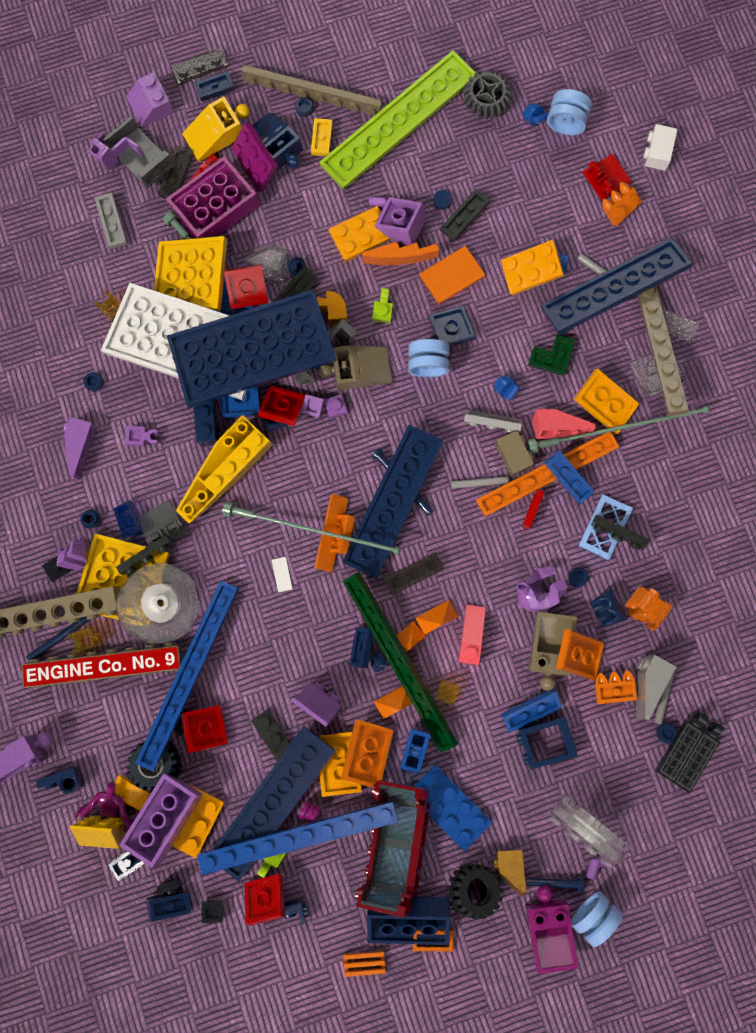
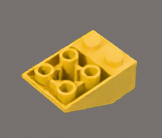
(99, 832)

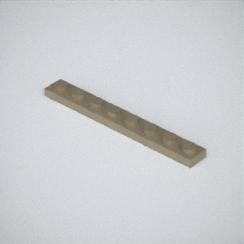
(311, 90)
(662, 353)

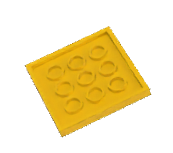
(192, 270)
(101, 568)

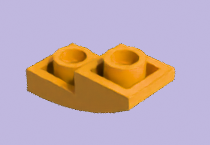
(131, 793)

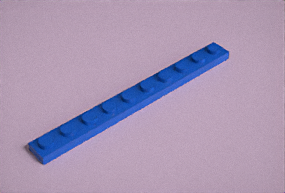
(186, 677)
(297, 837)

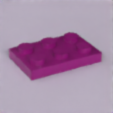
(254, 157)

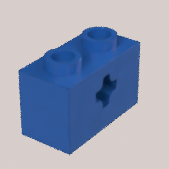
(415, 751)

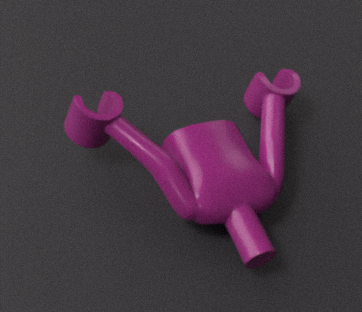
(109, 806)

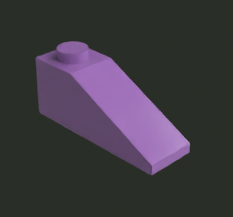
(78, 439)

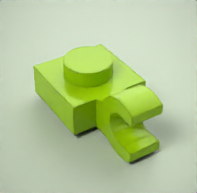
(383, 310)
(273, 860)

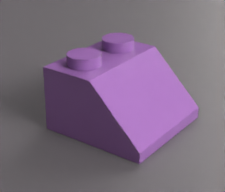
(149, 100)
(401, 220)

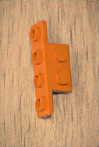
(336, 523)

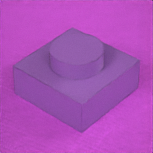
(313, 405)
(335, 406)

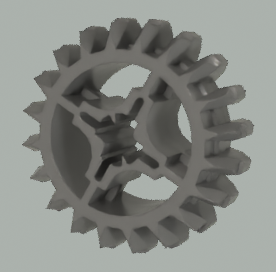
(485, 101)

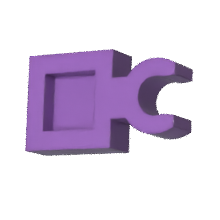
(137, 436)

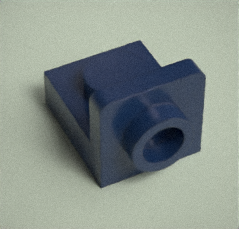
(294, 907)

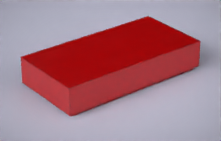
(532, 509)

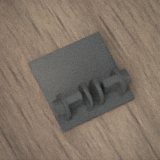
(161, 522)

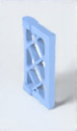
(589, 530)

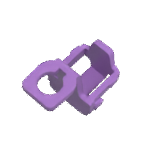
(108, 156)

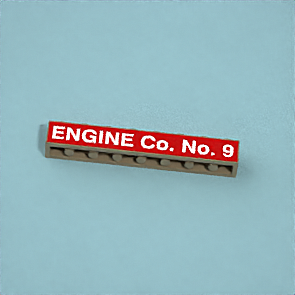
(100, 667)

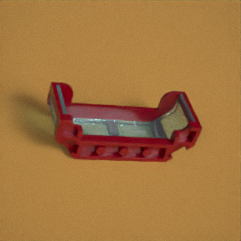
(396, 851)

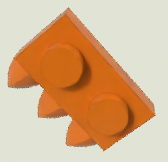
(622, 203)
(615, 690)

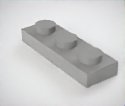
(111, 221)
(492, 421)

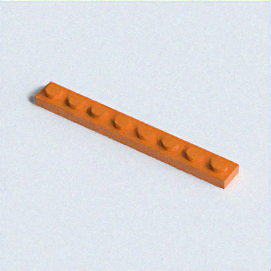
(542, 475)

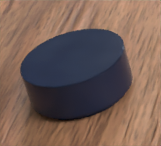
(304, 107)
(442, 200)
(93, 382)
(577, 577)
(666, 732)

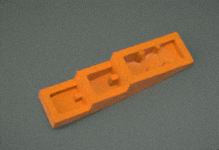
(393, 255)

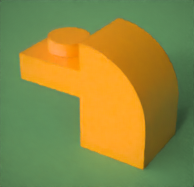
(334, 305)

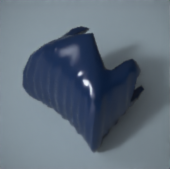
(608, 609)

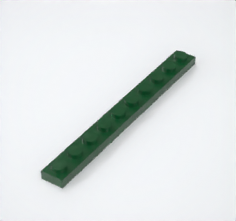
(400, 662)

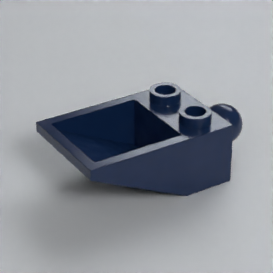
(279, 140)

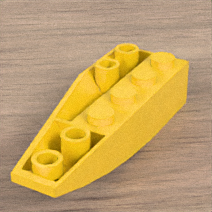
(226, 463)

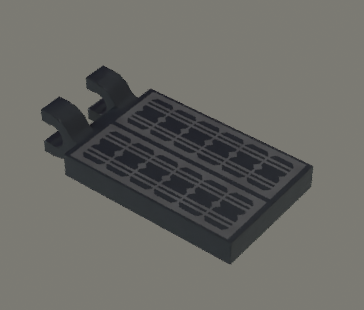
(689, 752)

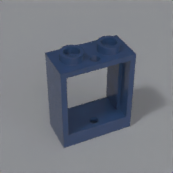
(570, 751)

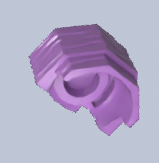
(75, 556)

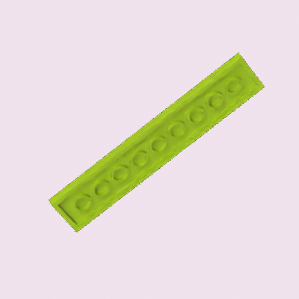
(397, 120)

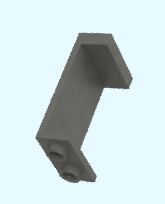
(146, 167)
(340, 328)

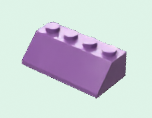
(161, 820)

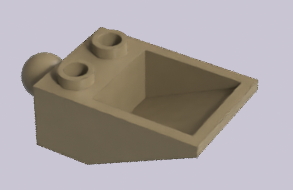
(360, 366)
(546, 645)

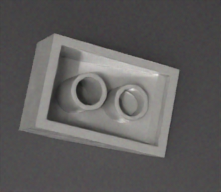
(651, 682)

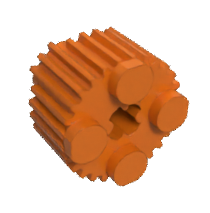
(648, 607)

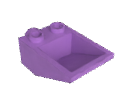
(23, 754)

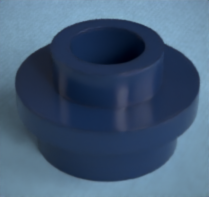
(292, 264)
(84, 519)
(378, 662)

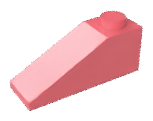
(555, 423)
(472, 635)

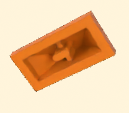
(436, 617)
(410, 636)
(393, 702)

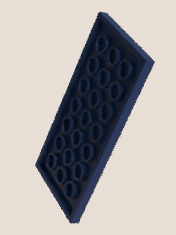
(251, 348)

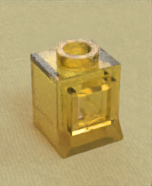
(107, 305)
(78, 641)

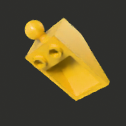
(209, 130)

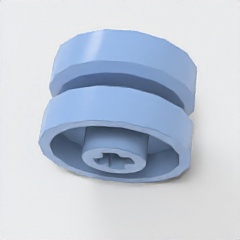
(569, 112)
(429, 358)
(596, 919)

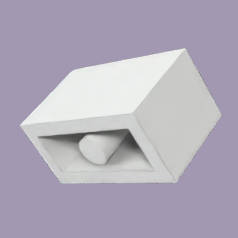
(660, 147)

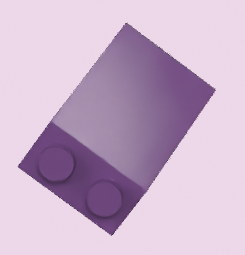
(318, 703)

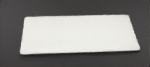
(281, 574)

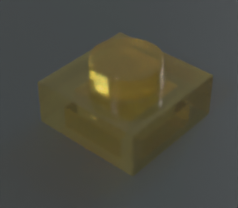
(447, 692)

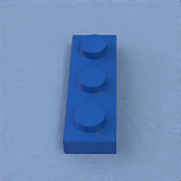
(568, 477)
(531, 710)

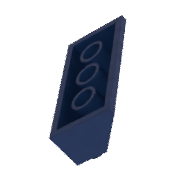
(426, 915)

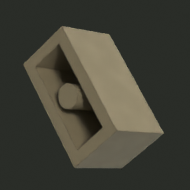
(514, 453)

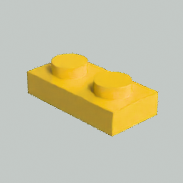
(321, 137)

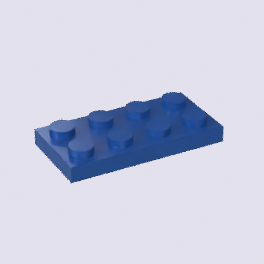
(453, 809)

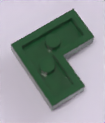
(555, 360)

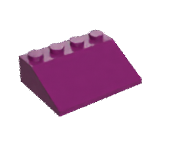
(213, 200)

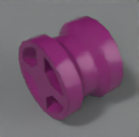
(309, 811)

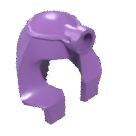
(533, 598)

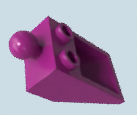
(553, 936)

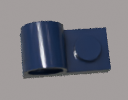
(62, 779)
(169, 906)

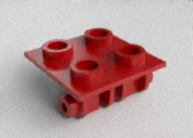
(606, 176)

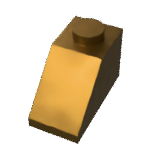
(511, 869)

